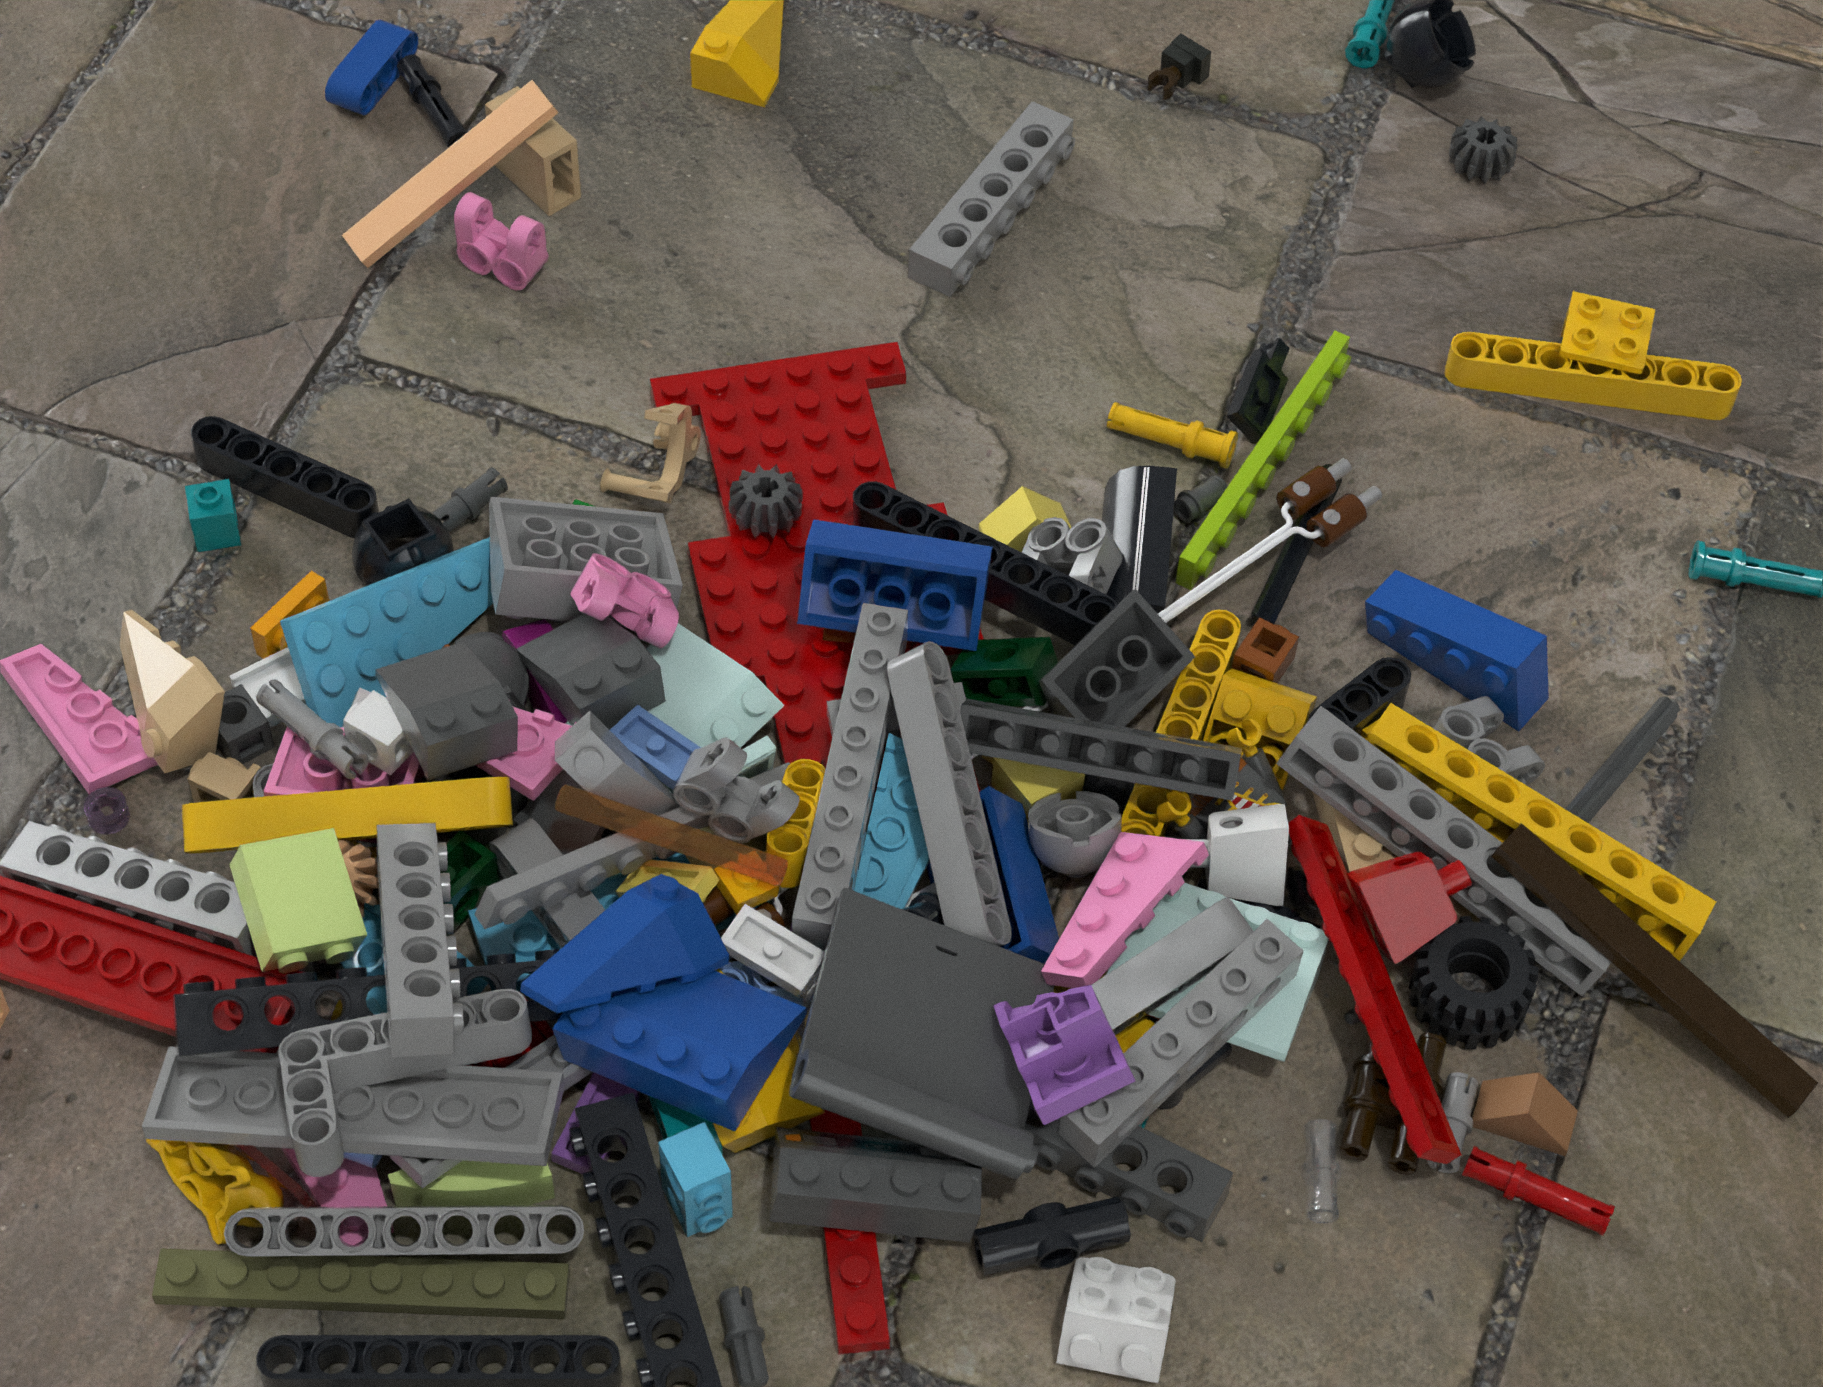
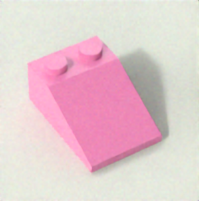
(301, 772)

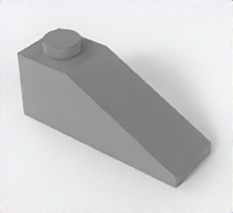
(609, 768)

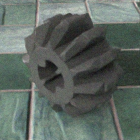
(1483, 149)
(765, 501)

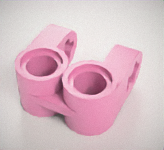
(489, 245)
(628, 597)

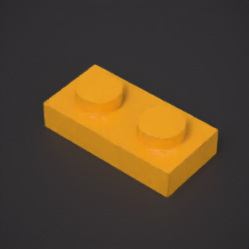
(268, 632)

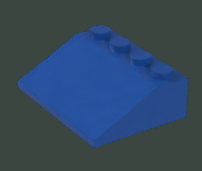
(686, 1043)

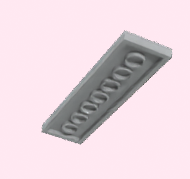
(435, 1115)

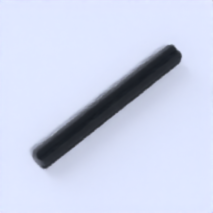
(1287, 566)

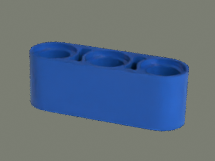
(370, 67)

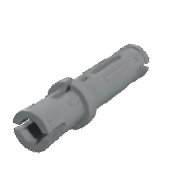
(323, 738)

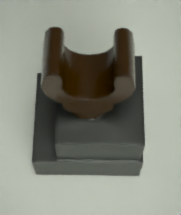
(1181, 64)

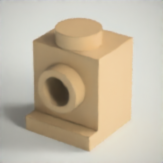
(221, 779)

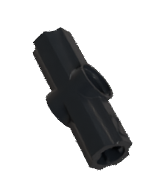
(1051, 1235)

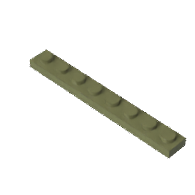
(362, 1284)

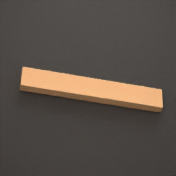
(449, 174)

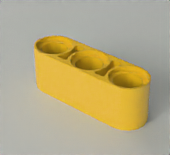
(793, 837)

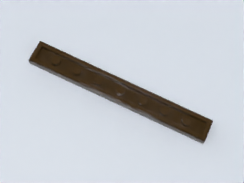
(1655, 970)

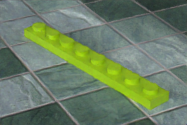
(1260, 465)

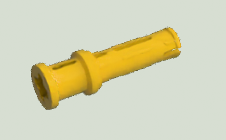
(1191, 438)

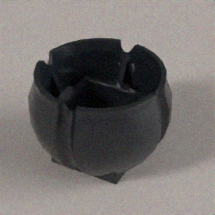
(1430, 44)
(402, 520)

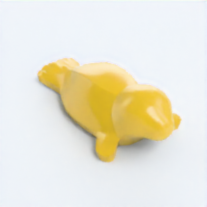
(217, 1181)

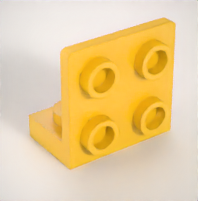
(1606, 332)

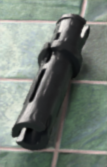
(426, 91)

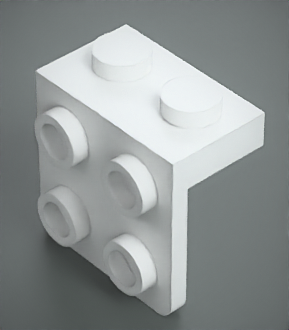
(1117, 1319)

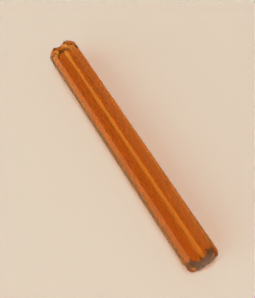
(671, 835)

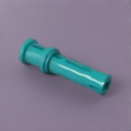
(1369, 34)
(1737, 567)

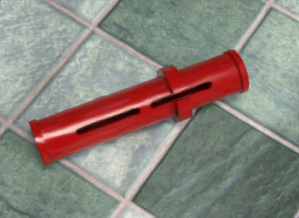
(1538, 1190)

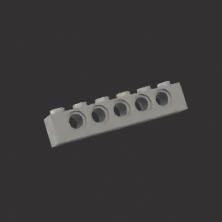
(991, 199)
(130, 884)
(415, 941)
(1186, 1039)

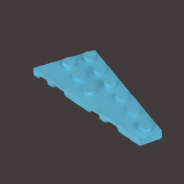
(385, 623)

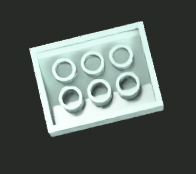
(709, 692)
(1276, 1024)

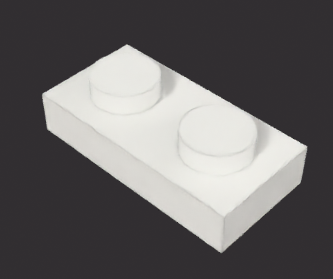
(772, 950)

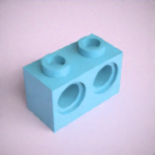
(696, 1180)

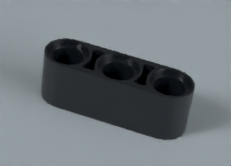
(1370, 694)

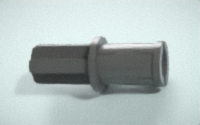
(744, 1337)

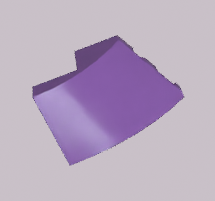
(1064, 1050)

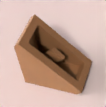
(1526, 1111)

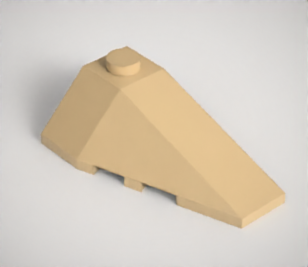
(172, 696)

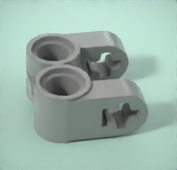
(1081, 552)
(1473, 722)
(736, 804)

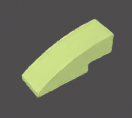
(476, 1185)

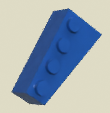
(1462, 645)

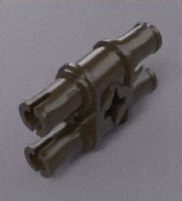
(1371, 1105)

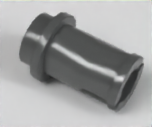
(1194, 503)

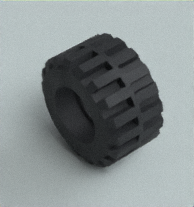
(1469, 1014)

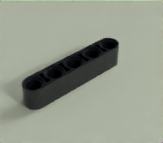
(282, 475)

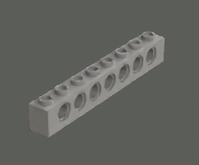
(850, 772)
(1414, 818)

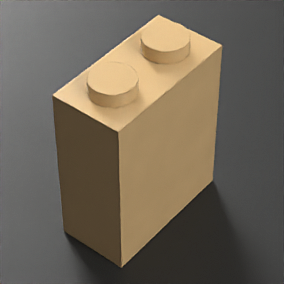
(543, 164)

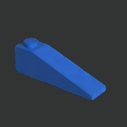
(638, 940)

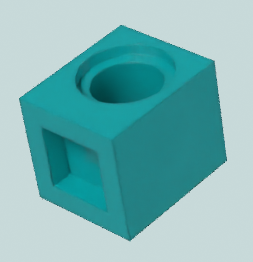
(213, 515)

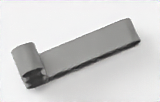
(357, 1054)

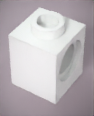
(377, 732)

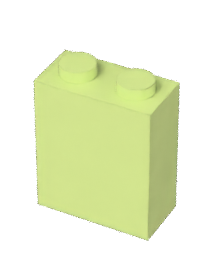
(298, 900)

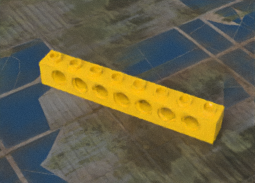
(1499, 803)

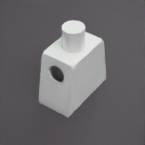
(1247, 853)

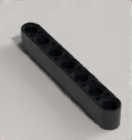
(1014, 579)
(420, 1352)

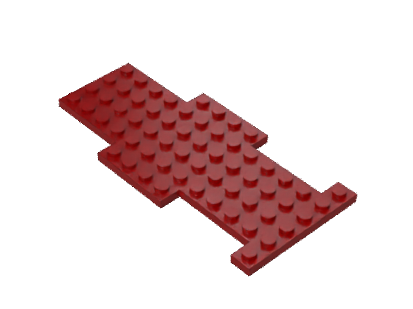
(821, 426)

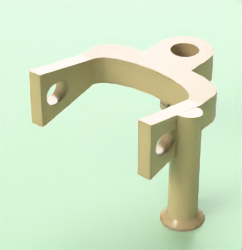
(681, 443)

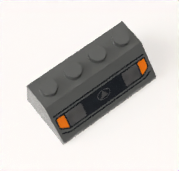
(873, 1186)

